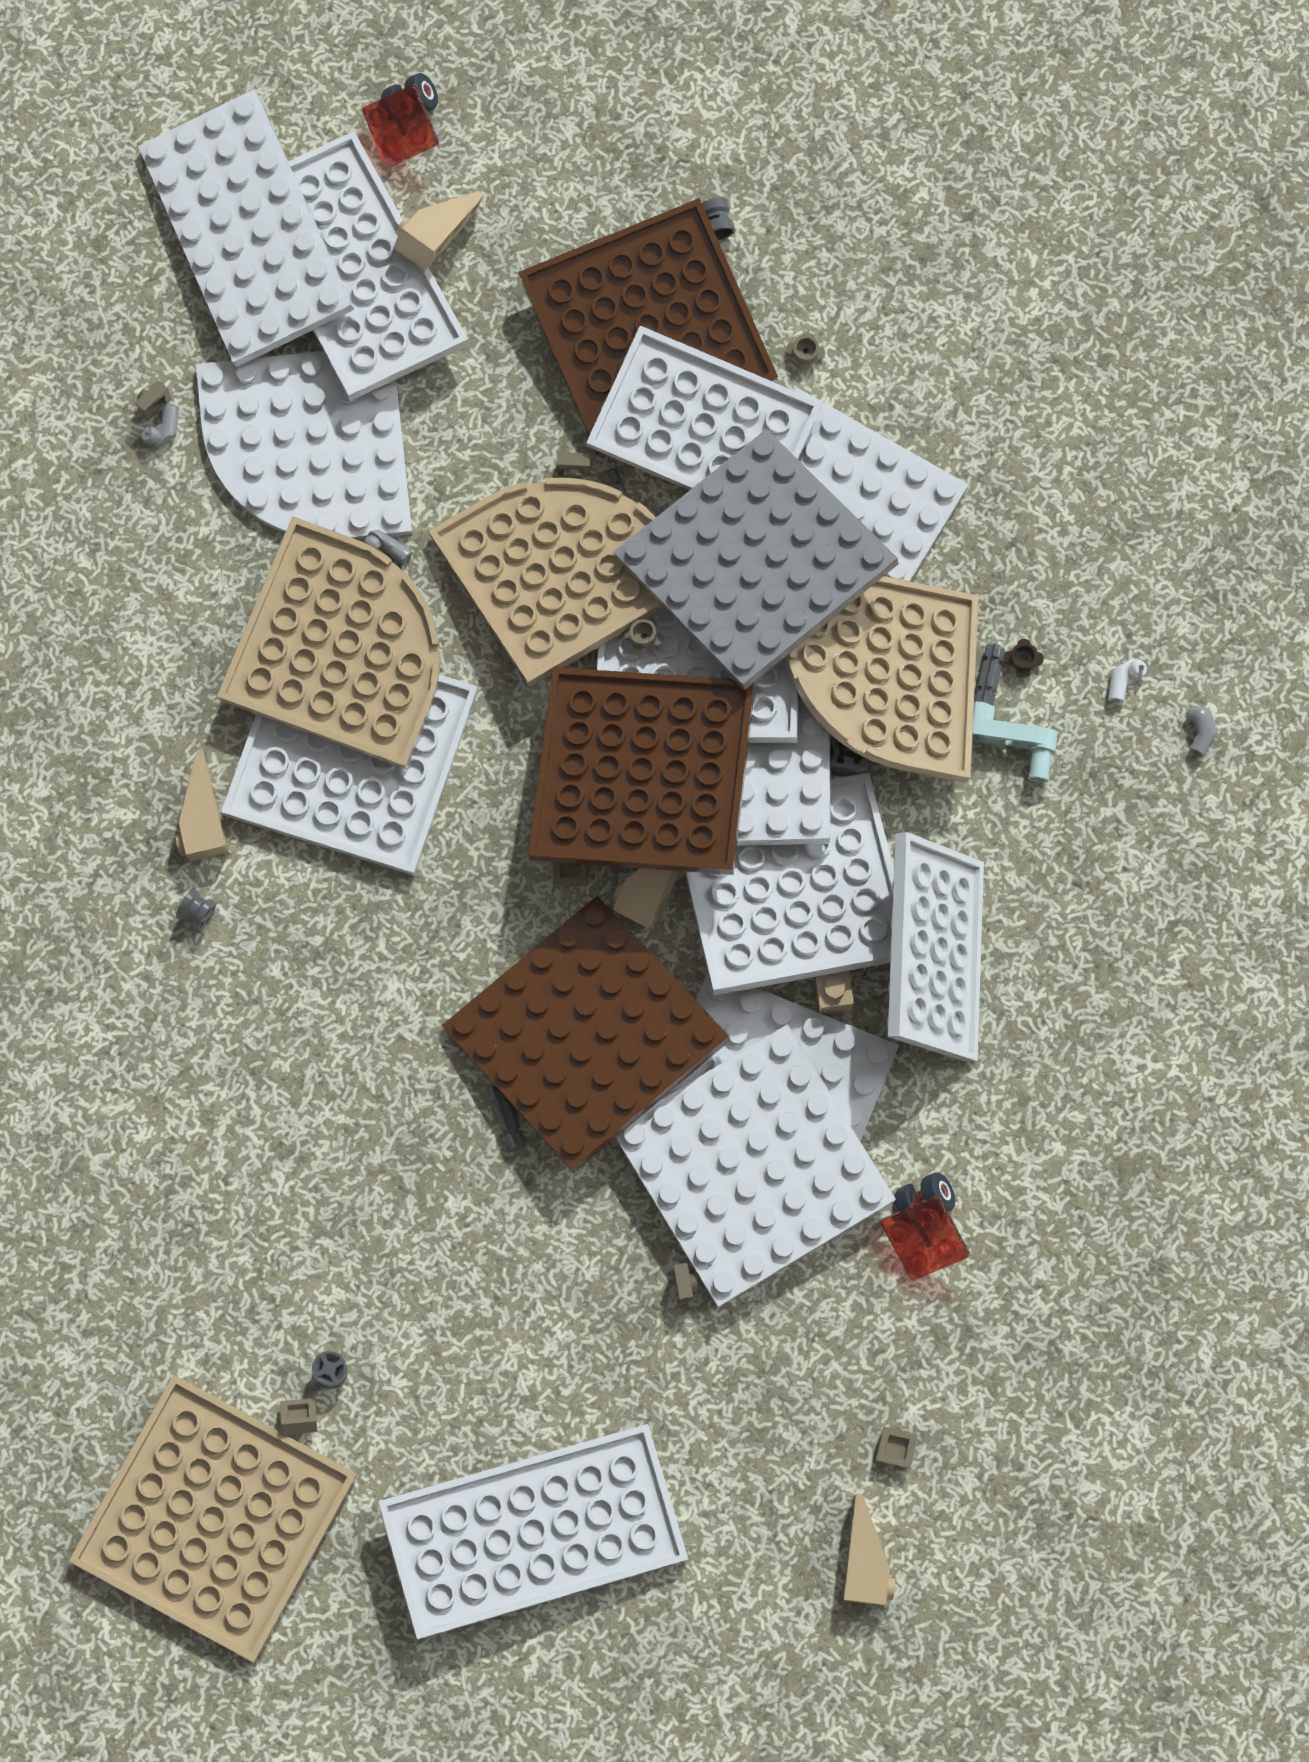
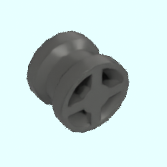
(196, 909)
(325, 1365)

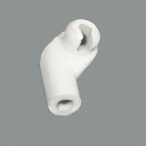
(1123, 676)

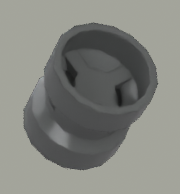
(717, 213)

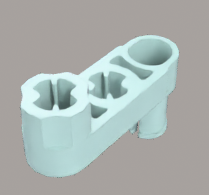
(1038, 740)

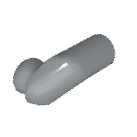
(164, 432)
(388, 545)
(1205, 727)

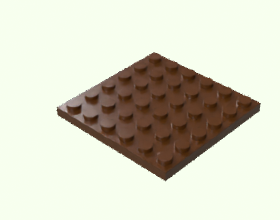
(651, 276)
(642, 771)
(585, 1033)

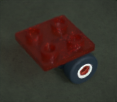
(402, 121)
(924, 1229)

